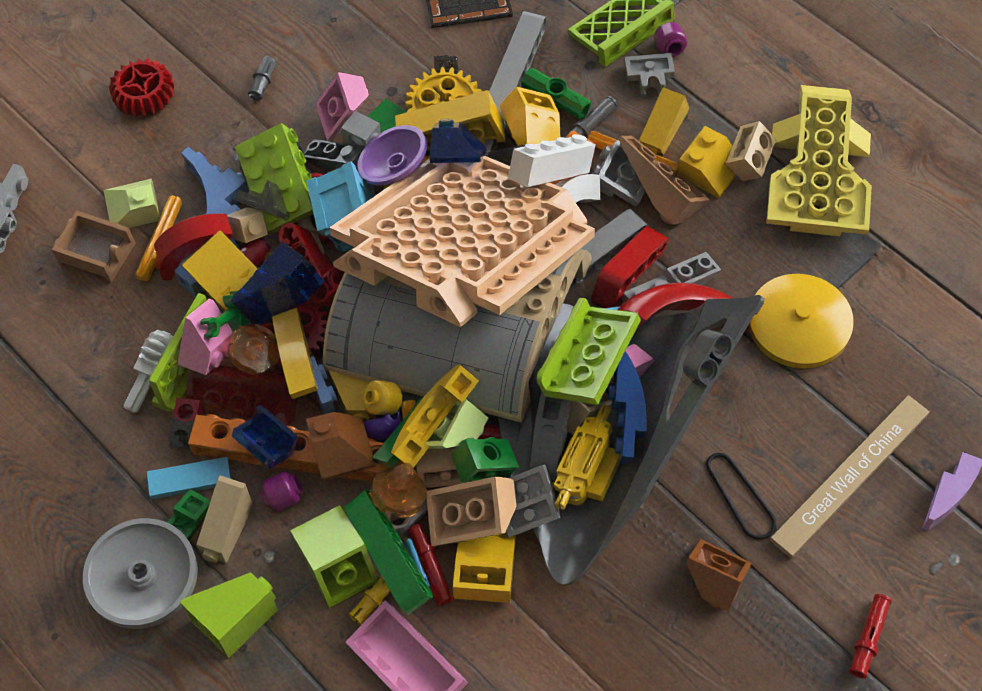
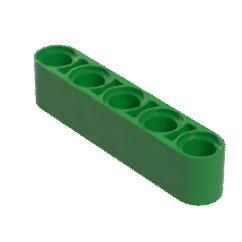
(388, 553)

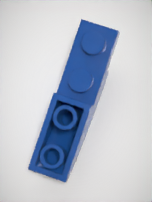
(628, 396)

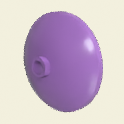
(392, 155)

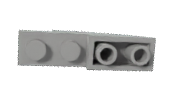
(10, 191)
(694, 270)

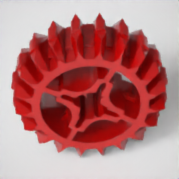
(127, 89)

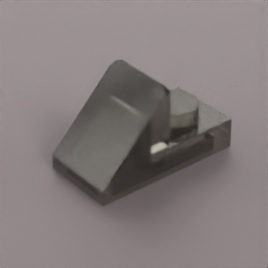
(268, 202)

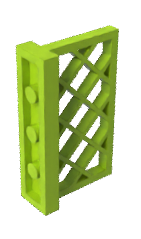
(632, 33)
(169, 378)

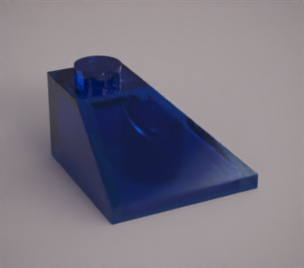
(454, 144)

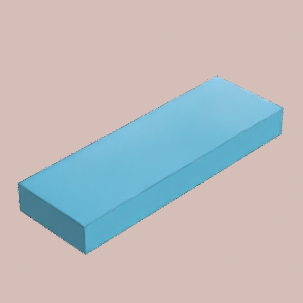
(191, 476)

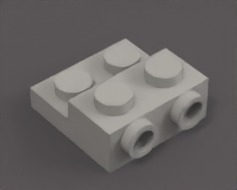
(618, 175)

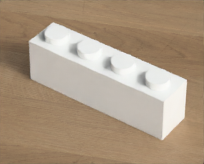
(551, 160)

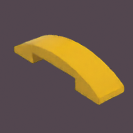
(431, 412)

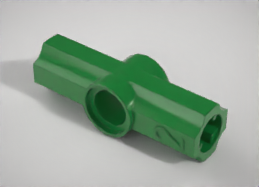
(556, 87)

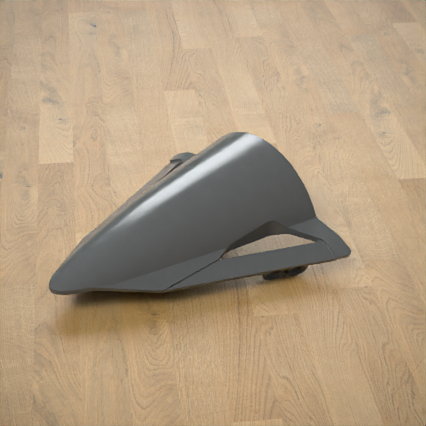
(586, 529)

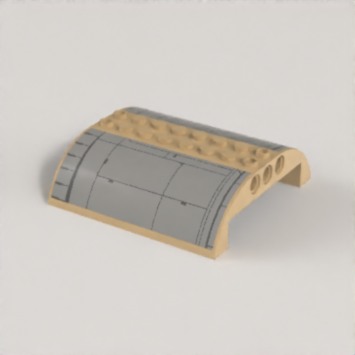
(388, 338)

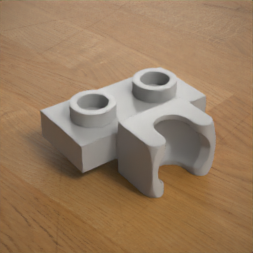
(649, 70)

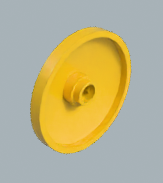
(801, 321)

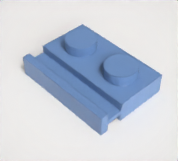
(324, 394)

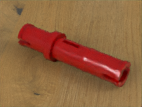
(430, 564)
(866, 647)

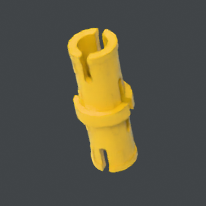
(372, 599)

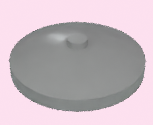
(139, 573)

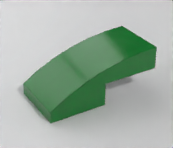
(190, 513)

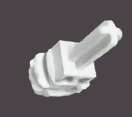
(145, 365)

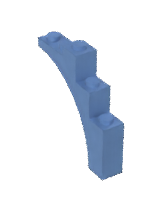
(220, 197)

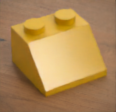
(706, 162)

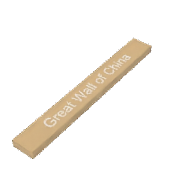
(849, 477)

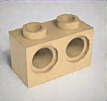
(751, 151)

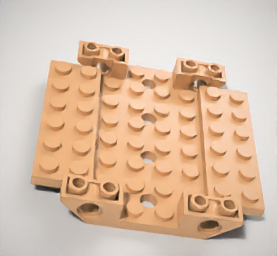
(462, 237)

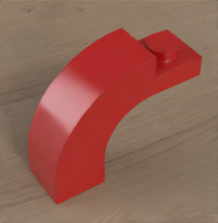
(186, 239)

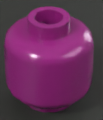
(670, 39)
(281, 491)

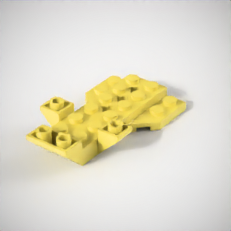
(827, 136)

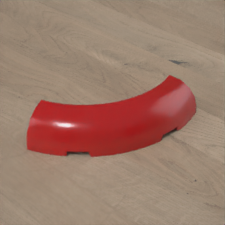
(670, 297)

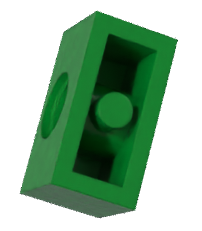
(484, 459)

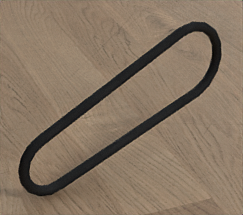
(751, 489)

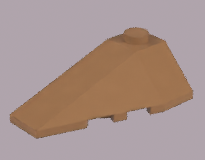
(670, 196)

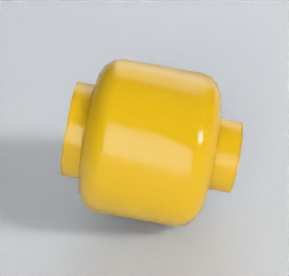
(382, 397)

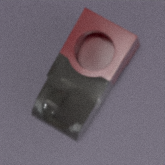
(183, 421)

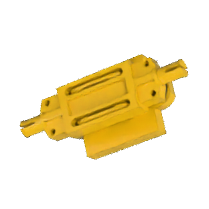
(587, 462)

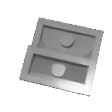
(533, 500)

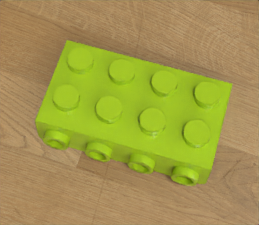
(276, 158)
(586, 353)

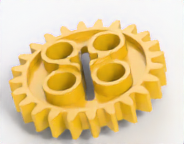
(425, 88)

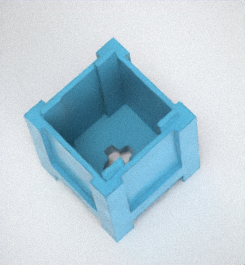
(337, 196)

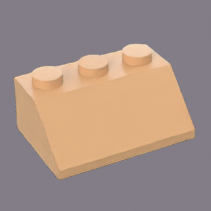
(470, 510)

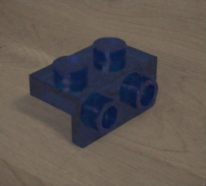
(266, 437)

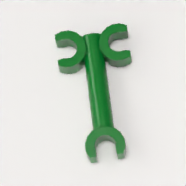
(233, 315)

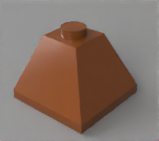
(340, 444)
(717, 574)

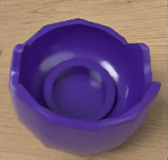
(382, 426)

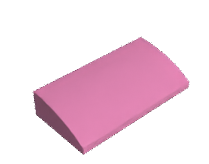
(402, 654)

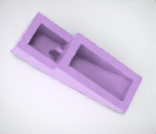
(952, 489)

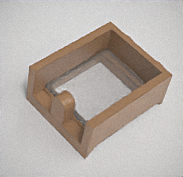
(94, 245)

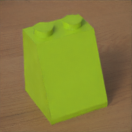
(335, 556)
(231, 611)

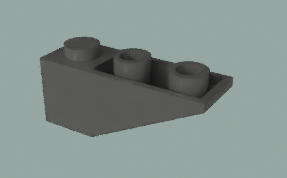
(332, 155)

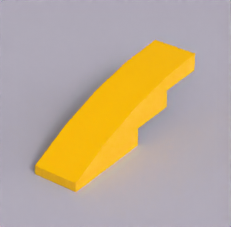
(294, 353)

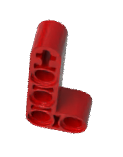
(305, 244)
(628, 267)

